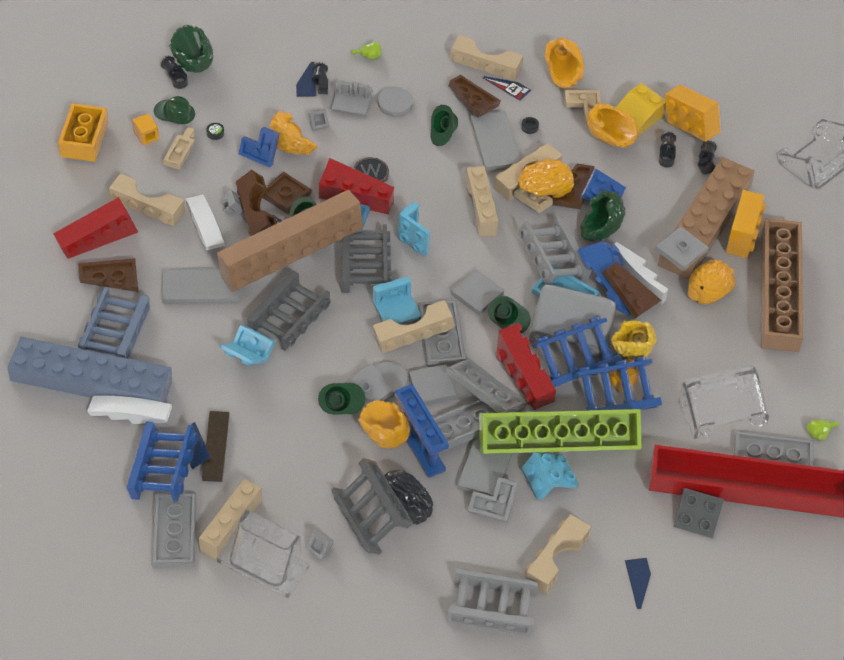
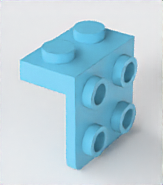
(411, 231)
(395, 301)
(249, 346)
(548, 471)

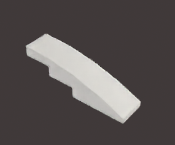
(205, 222)
(636, 266)
(135, 409)

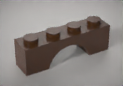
(251, 191)

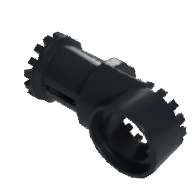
(178, 72)
(320, 77)
(670, 152)
(706, 162)

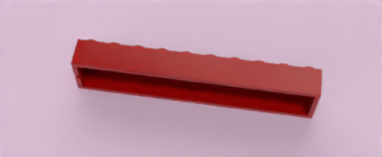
(748, 480)

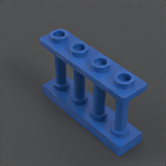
(607, 357)
(622, 366)
(425, 435)
(147, 451)

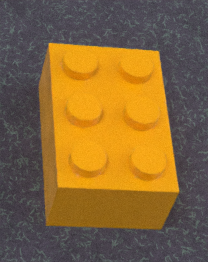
(693, 112)
(83, 132)
(745, 224)

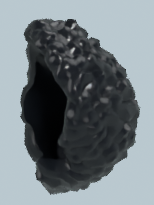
(411, 495)

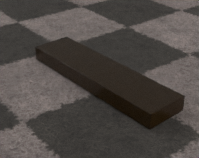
(216, 446)

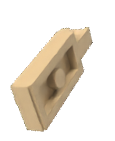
(180, 149)

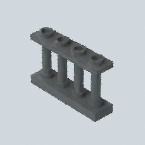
(348, 265)
(281, 296)
(388, 502)

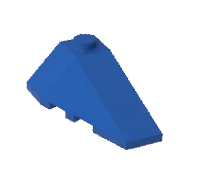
(599, 258)

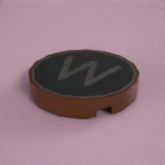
(373, 167)

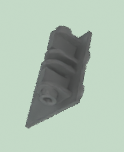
(698, 513)

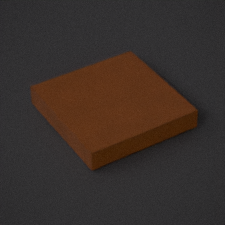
(285, 191)

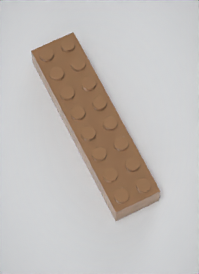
(713, 208)
(290, 240)
(781, 285)

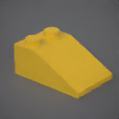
(644, 106)

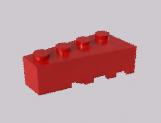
(368, 190)
(96, 229)
(524, 367)

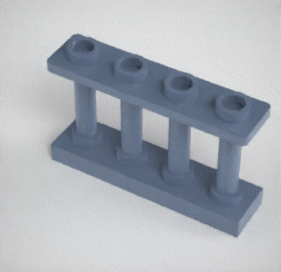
(127, 337)

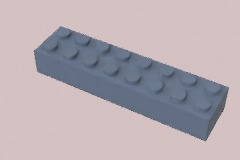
(87, 371)

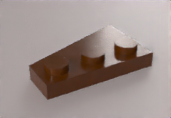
(473, 96)
(581, 176)
(112, 274)
(630, 290)

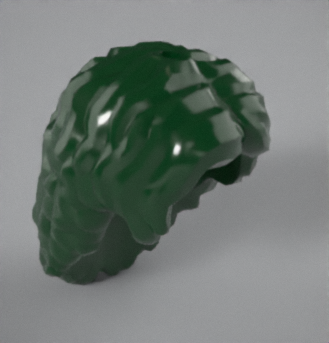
(192, 48)
(605, 216)

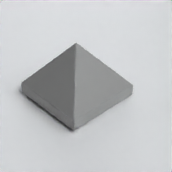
(318, 119)

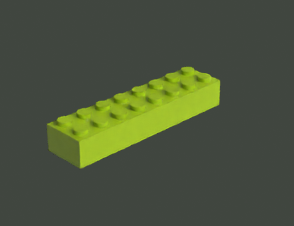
(560, 431)

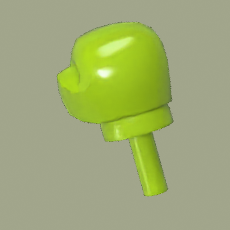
(371, 51)
(820, 428)

